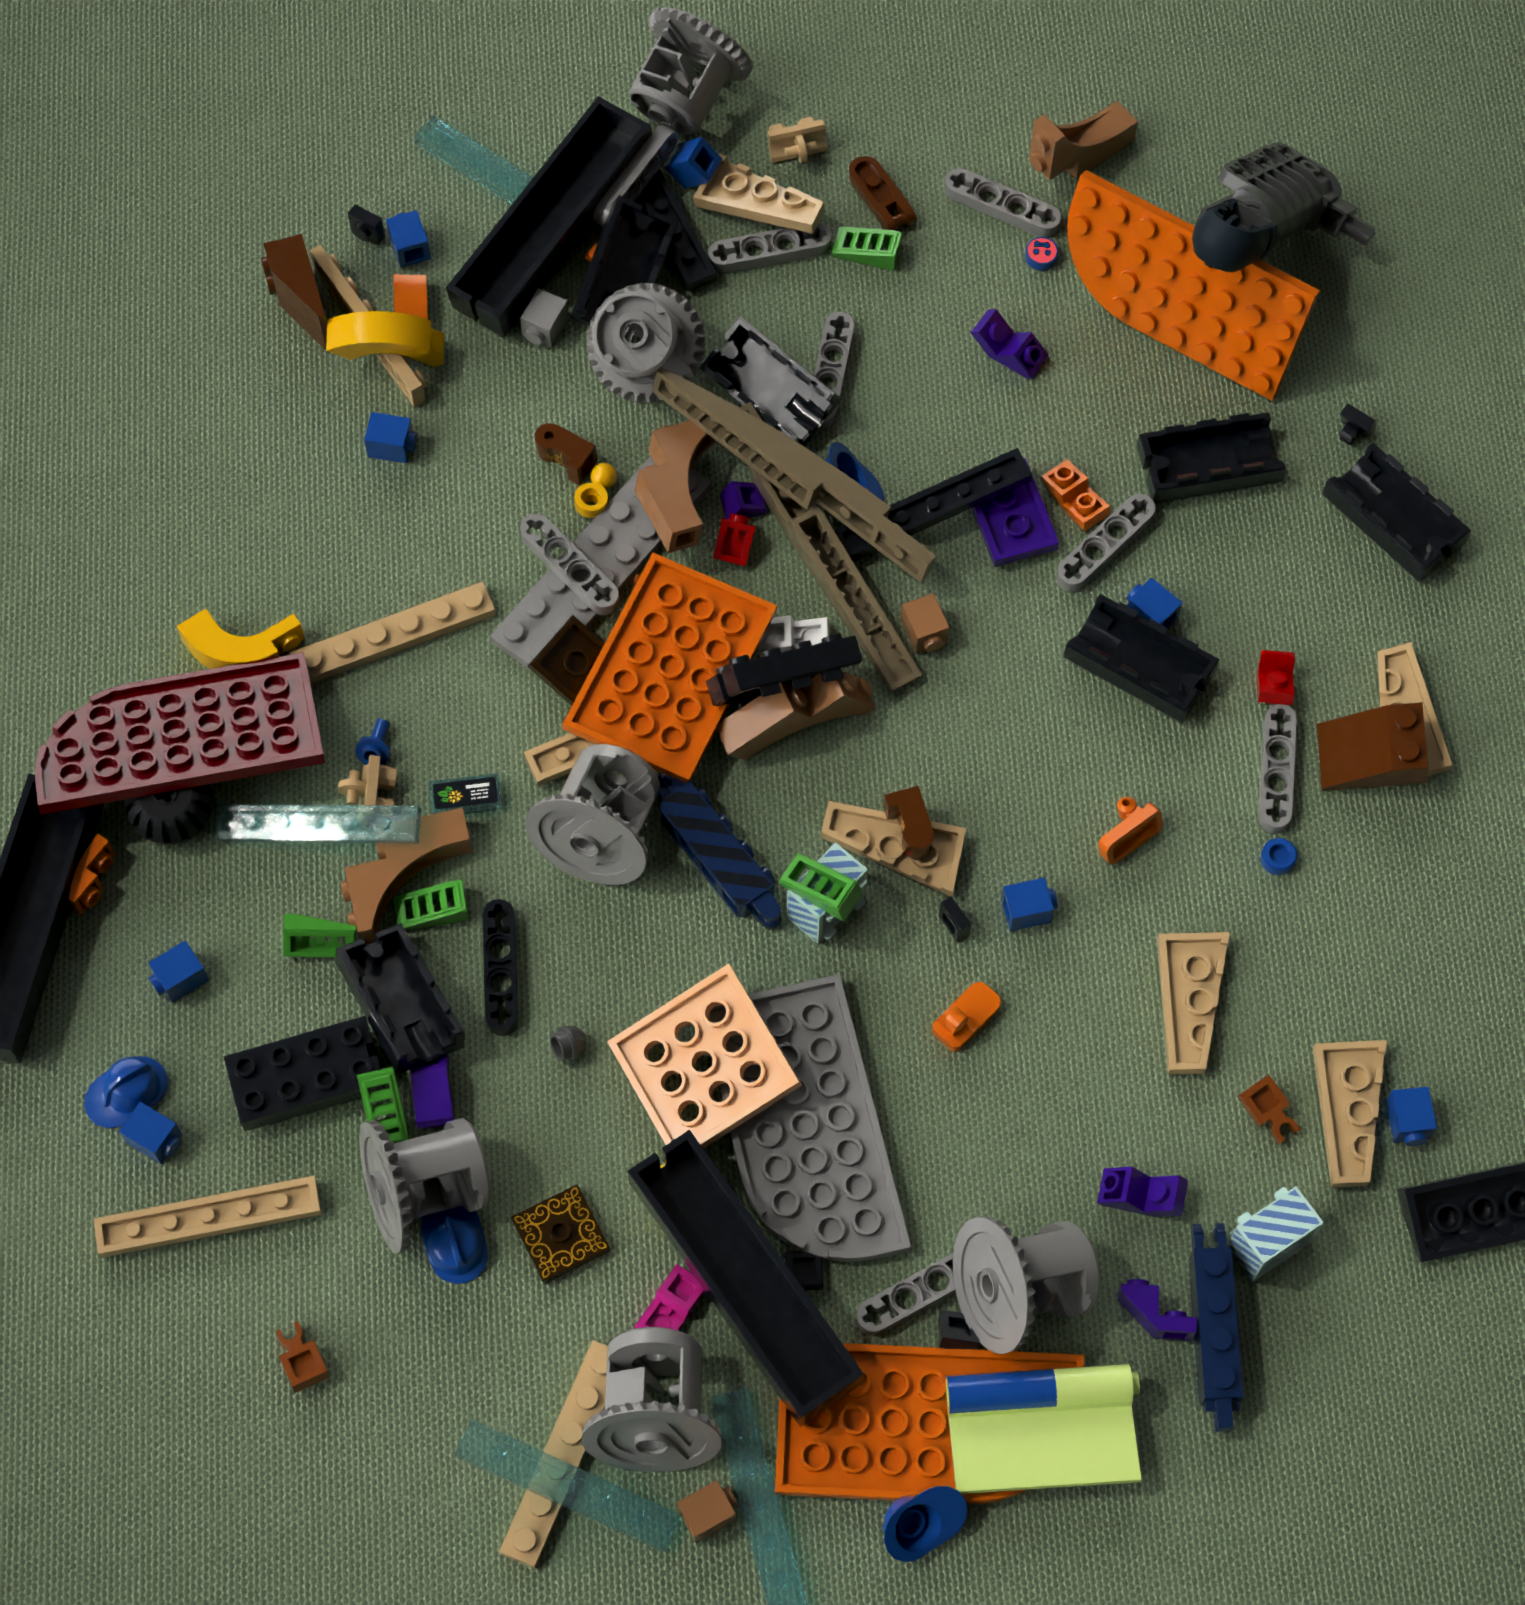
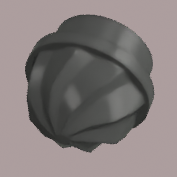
(568, 1043)

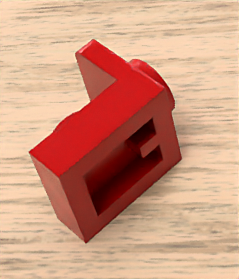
(734, 539)
(1275, 677)

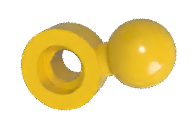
(602, 477)

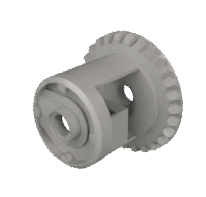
(668, 71)
(668, 335)
(598, 836)
(422, 1176)
(1012, 1279)
(641, 1432)

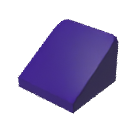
(743, 499)

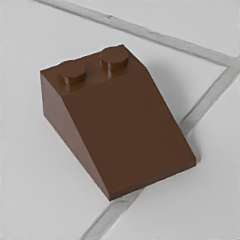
(292, 279)
(1374, 748)

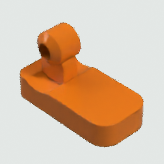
(1131, 833)
(966, 1016)

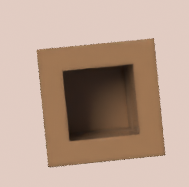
(925, 624)
(708, 1510)

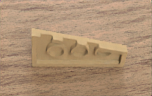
(746, 195)
(1403, 683)
(880, 840)
(1190, 987)
(1349, 1098)

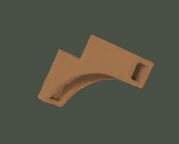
(1080, 144)
(665, 487)
(784, 713)
(375, 883)

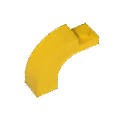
(385, 332)
(219, 649)

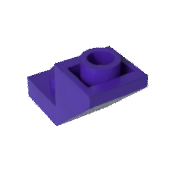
(1014, 350)
(432, 1093)
(1138, 1193)
(1143, 1304)

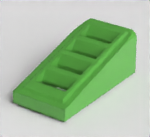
(880, 237)
(840, 898)
(444, 916)
(299, 928)
(396, 1125)

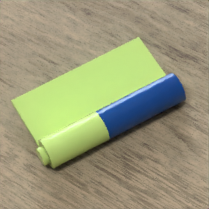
(1043, 1428)

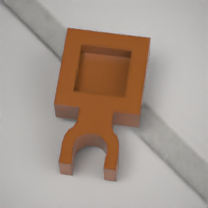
(1265, 1103)
(302, 1361)

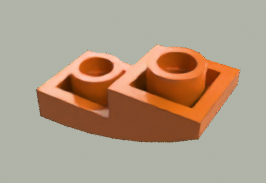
(410, 294)
(1075, 496)
(85, 885)

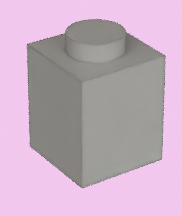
(544, 318)

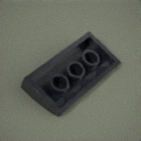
(1465, 1211)

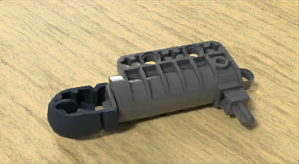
(1273, 198)

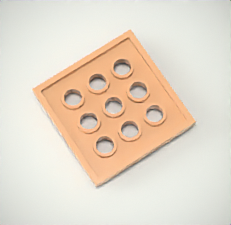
(710, 1038)

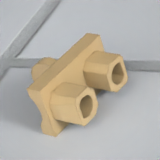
(796, 140)
(373, 777)

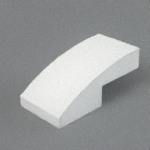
(785, 632)

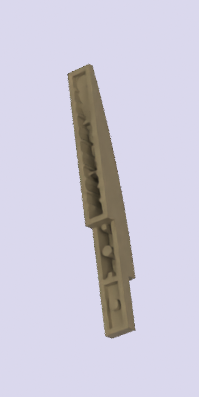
(795, 470)
(840, 581)

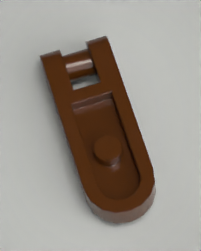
(880, 193)

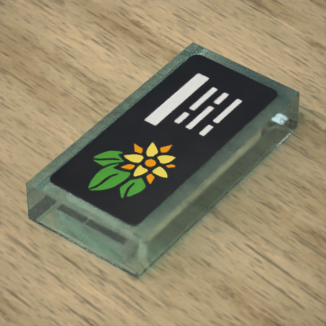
(471, 793)

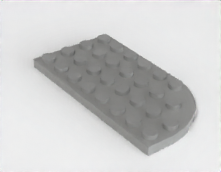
(818, 1154)

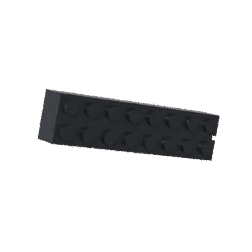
(547, 218)
(35, 907)
(745, 1278)

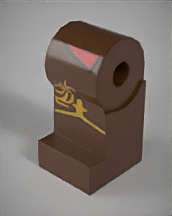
(566, 449)
(912, 819)

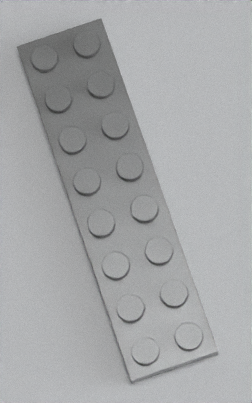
(616, 543)

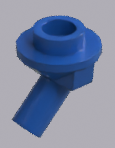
(375, 744)

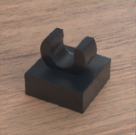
(1355, 424)

